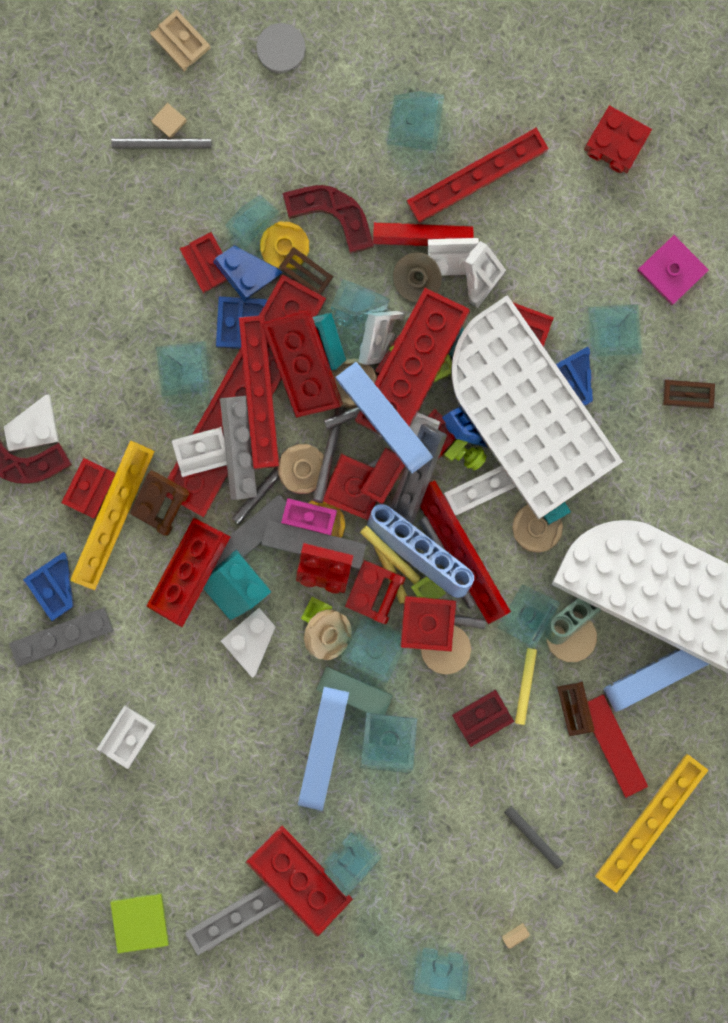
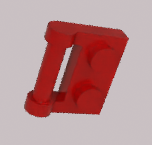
(367, 589)

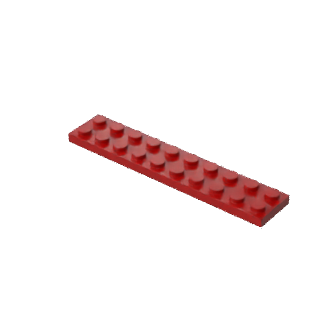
(286, 299)

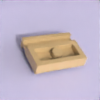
(180, 40)

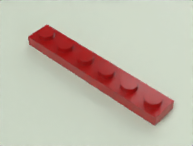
(477, 175)
(259, 392)
(459, 546)

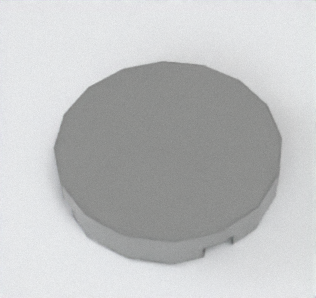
(281, 48)

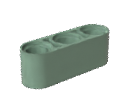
(569, 622)
(360, 694)

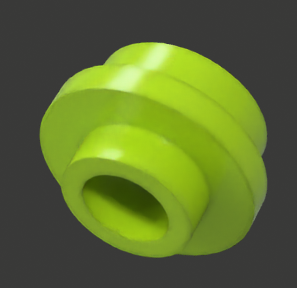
(474, 458)

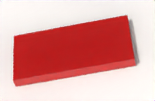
(302, 363)
(188, 572)
(298, 881)

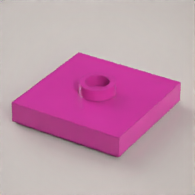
(673, 270)

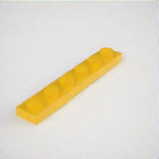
(112, 515)
(651, 823)

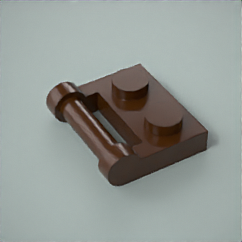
(152, 499)

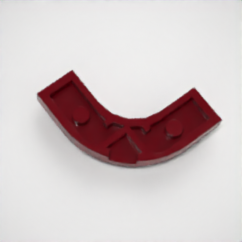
(335, 203)
(35, 468)

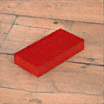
(383, 476)

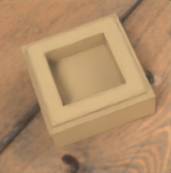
(169, 121)
(515, 936)

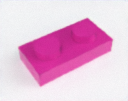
(309, 516)

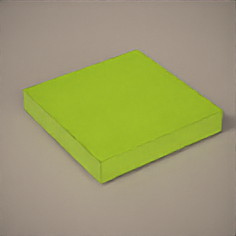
(139, 923)

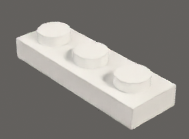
(478, 490)

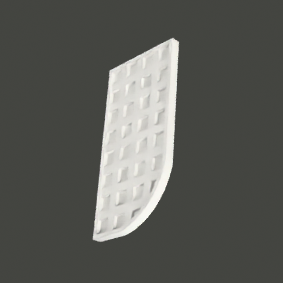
(527, 410)
(652, 585)

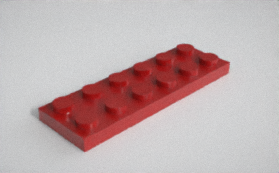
(419, 354)

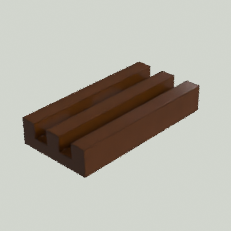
(288, 259)
(711, 395)
(578, 708)

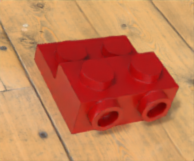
(617, 140)
(324, 568)

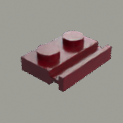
(482, 718)

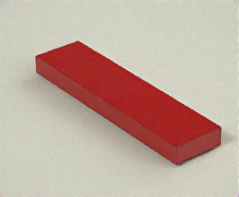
(417, 233)
(615, 747)

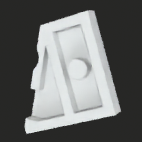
(482, 273)
(378, 336)
(32, 427)
(250, 641)

